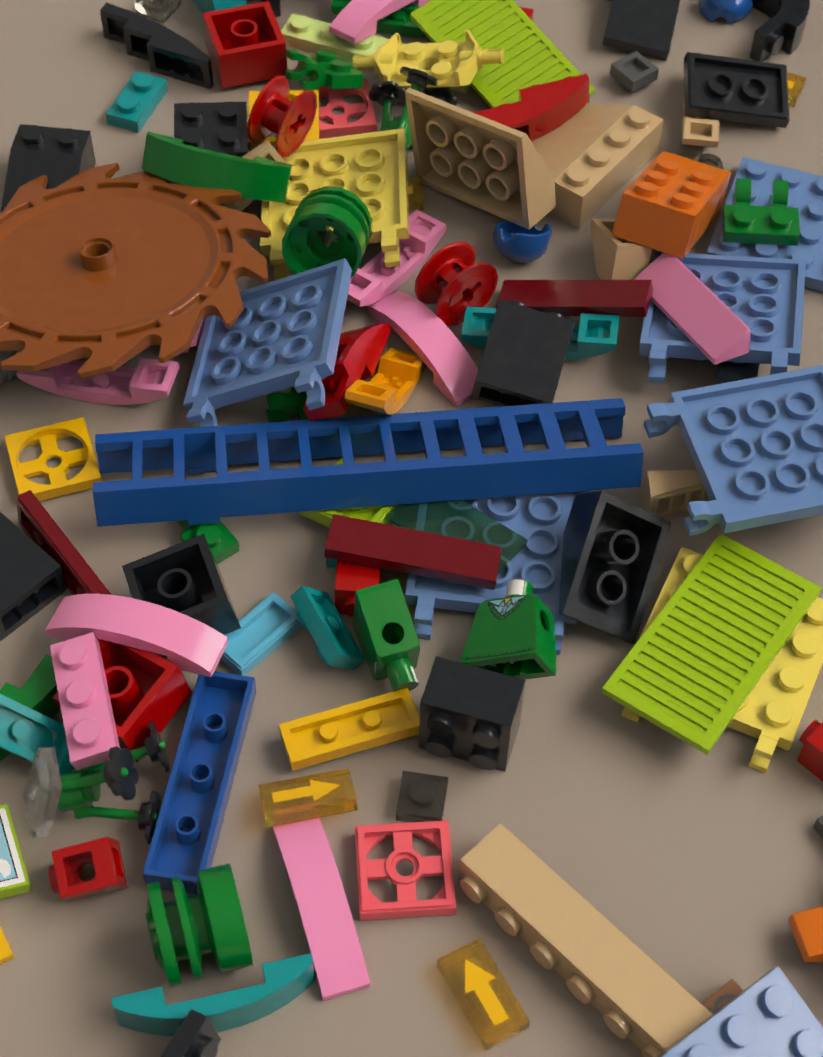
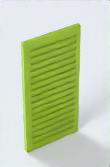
(495, 25)
(712, 643)

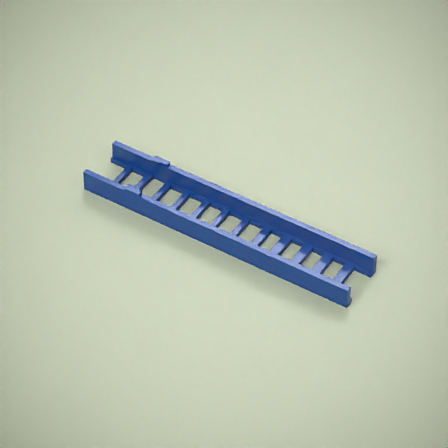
(363, 483)

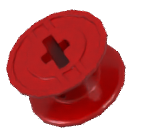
(284, 117)
(455, 282)

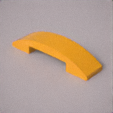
(391, 386)

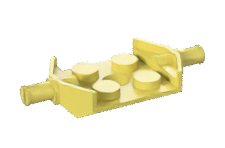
(448, 61)

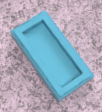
(260, 634)

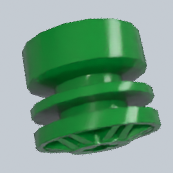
(311, 242)
(198, 925)

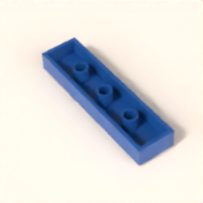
(200, 780)

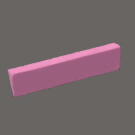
(696, 310)

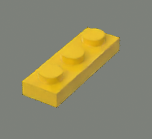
(349, 729)

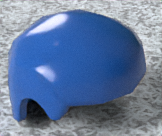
(729, 9)
(521, 243)

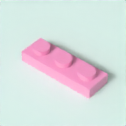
(84, 700)

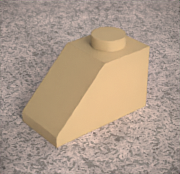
(615, 256)

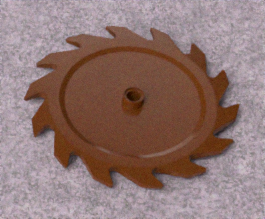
(118, 268)

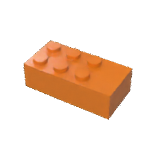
(671, 204)

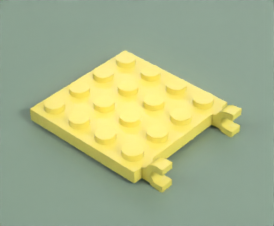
(364, 164)
(782, 694)

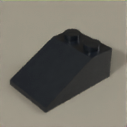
(48, 152)
(609, 563)

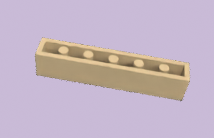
(579, 944)

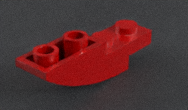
(542, 106)
(356, 359)

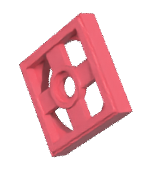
(340, 126)
(424, 866)

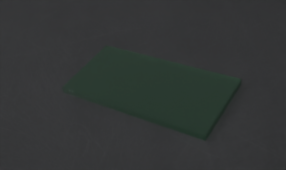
(458, 521)

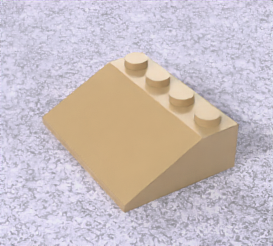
(597, 156)
(479, 161)

